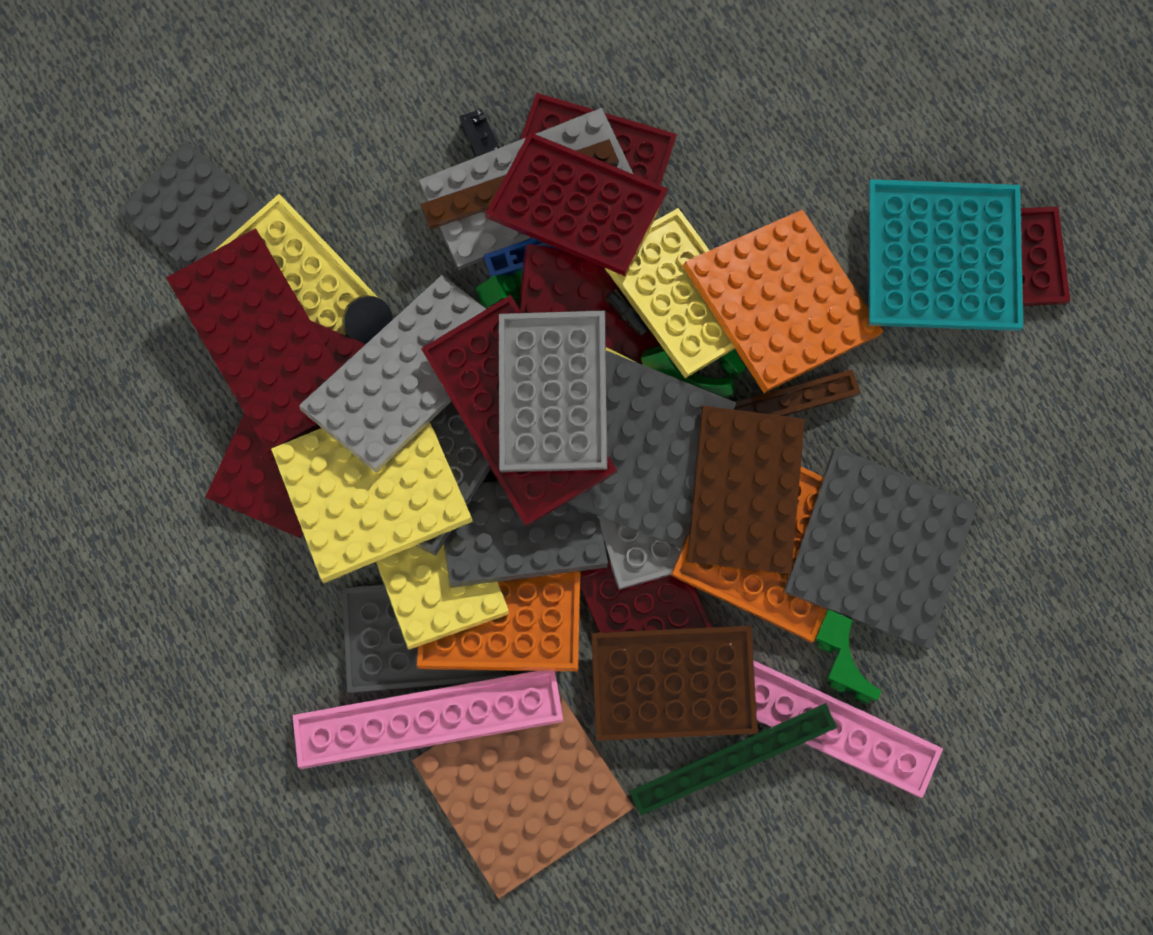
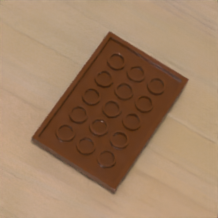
(745, 490)
(674, 683)

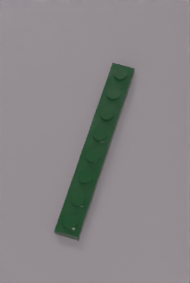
(733, 759)

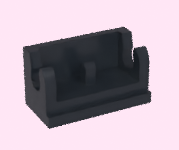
(478, 132)

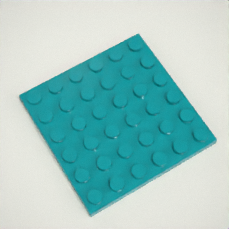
(945, 255)

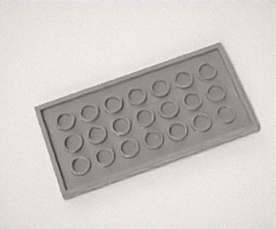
(475, 235)
(388, 385)

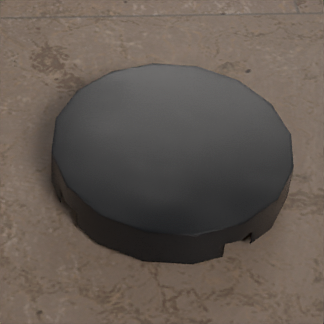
(365, 318)

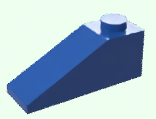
(509, 259)

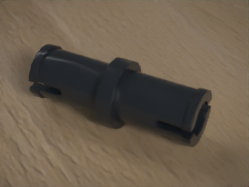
(626, 312)

